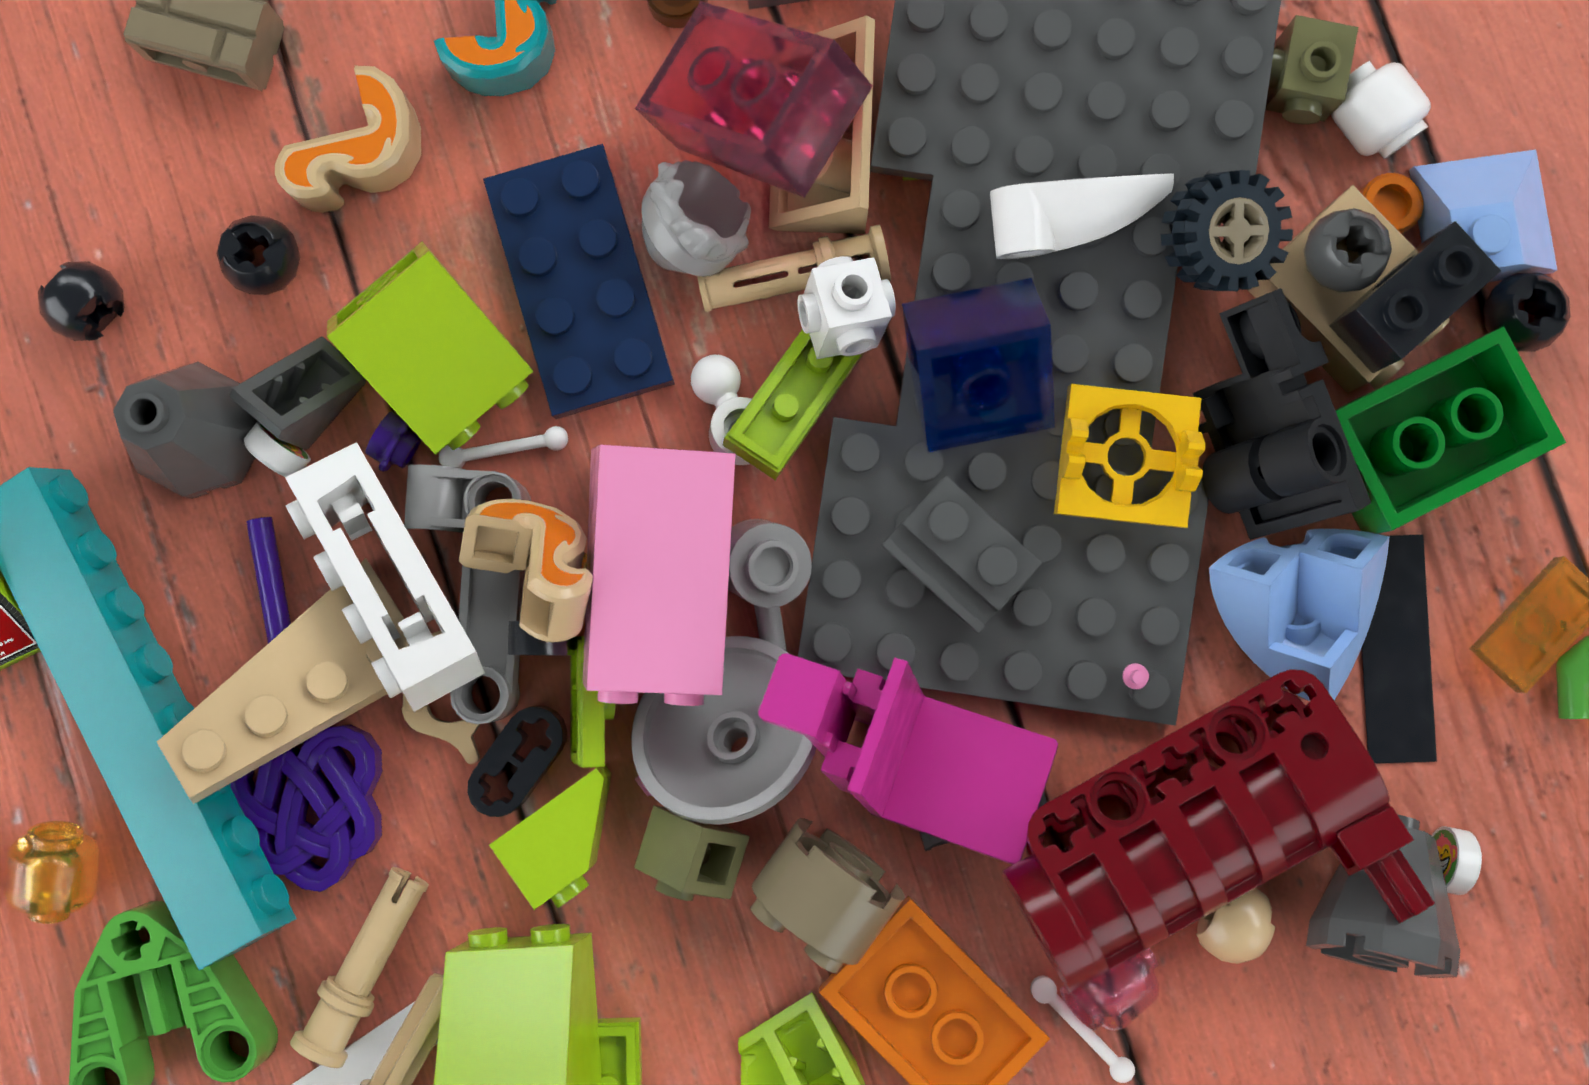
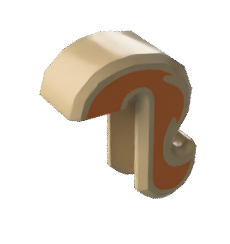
(363, 158)
(545, 545)

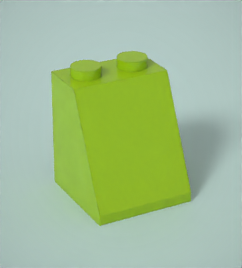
(429, 350)
(519, 1010)

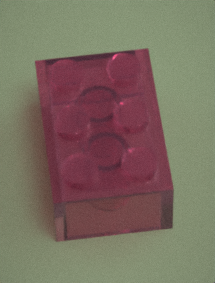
(755, 96)

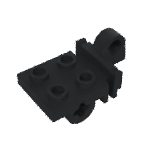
(1273, 433)

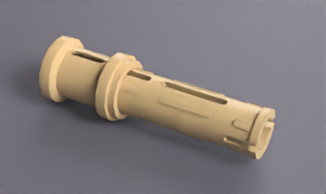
(720, 291)
(349, 994)

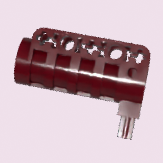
(1212, 833)

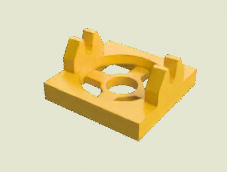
(1181, 419)

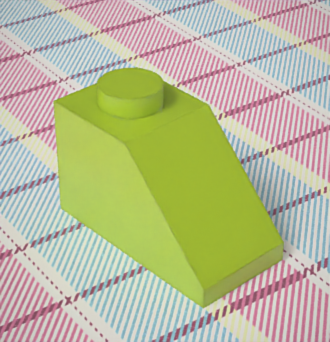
(557, 842)

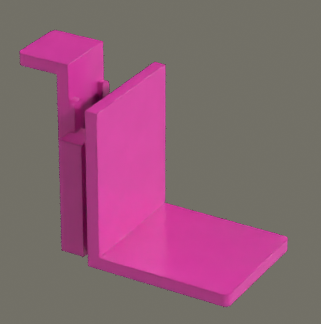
(921, 757)

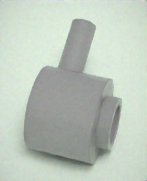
(768, 570)

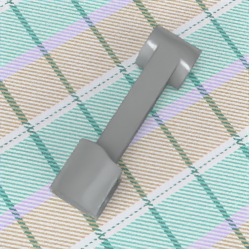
(441, 500)

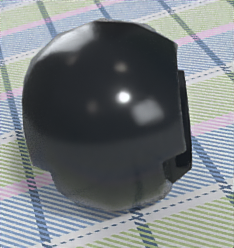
(236, 255)
(1542, 298)
(81, 301)

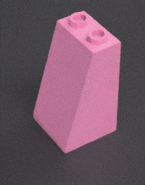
(657, 573)

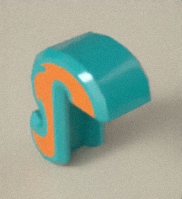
(505, 62)

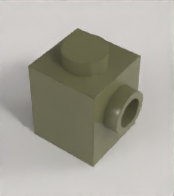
(1310, 69)
(690, 856)

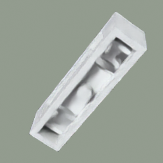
(335, 492)

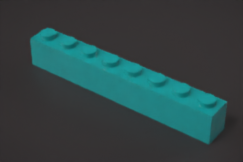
(123, 703)

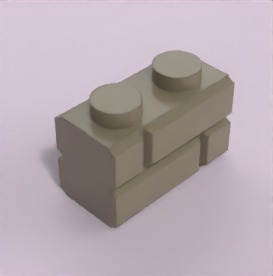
(208, 37)

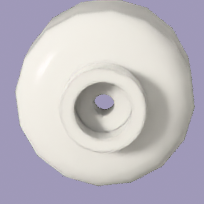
(1382, 109)

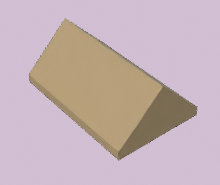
(841, 192)

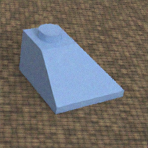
(1496, 204)

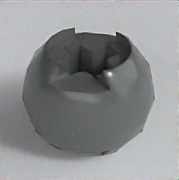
(1362, 235)

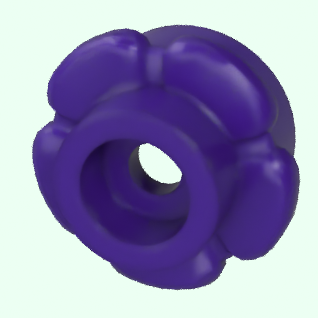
(393, 443)

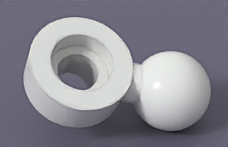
(716, 382)

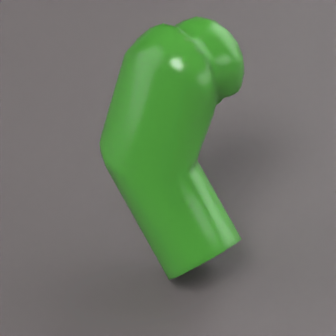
(1573, 682)

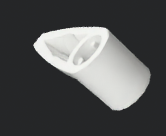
(1069, 213)

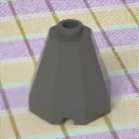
(186, 430)
(1361, 929)

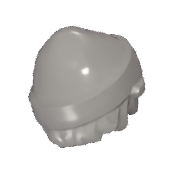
(693, 219)

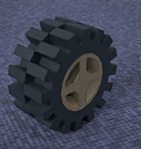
(1249, 231)

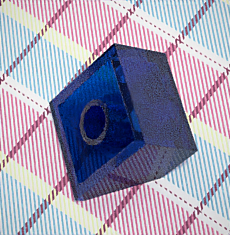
(981, 364)

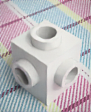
(846, 307)

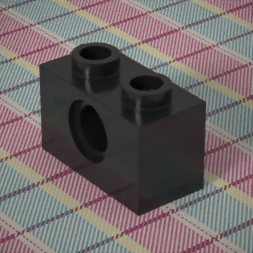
(1415, 298)

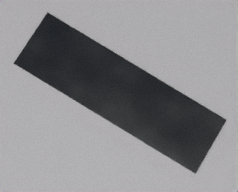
(1399, 661)

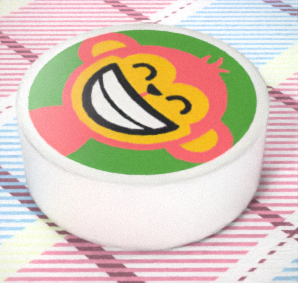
(275, 453)
(1459, 858)

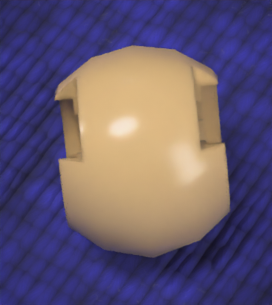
(1238, 929)

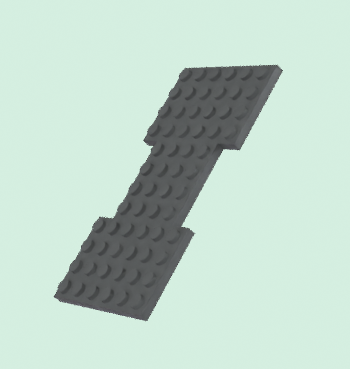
(992, 102)

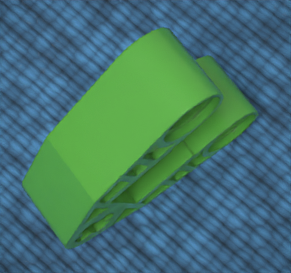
(155, 987)

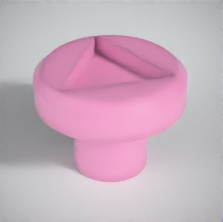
(1135, 676)

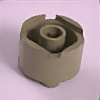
(824, 896)

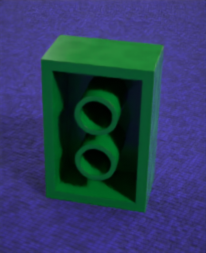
(1445, 430)

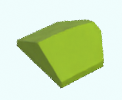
(798, 1049)

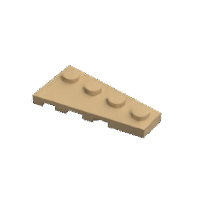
(280, 696)

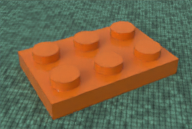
(932, 1007)

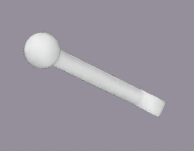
(554, 438)
(1045, 991)

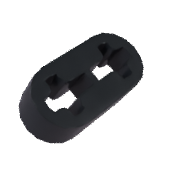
(524, 644)
(506, 750)

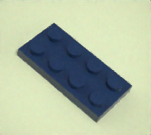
(578, 281)

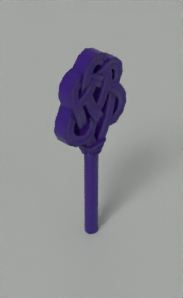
(281, 815)

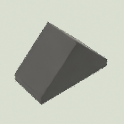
(301, 392)

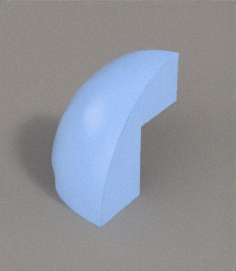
(1302, 601)

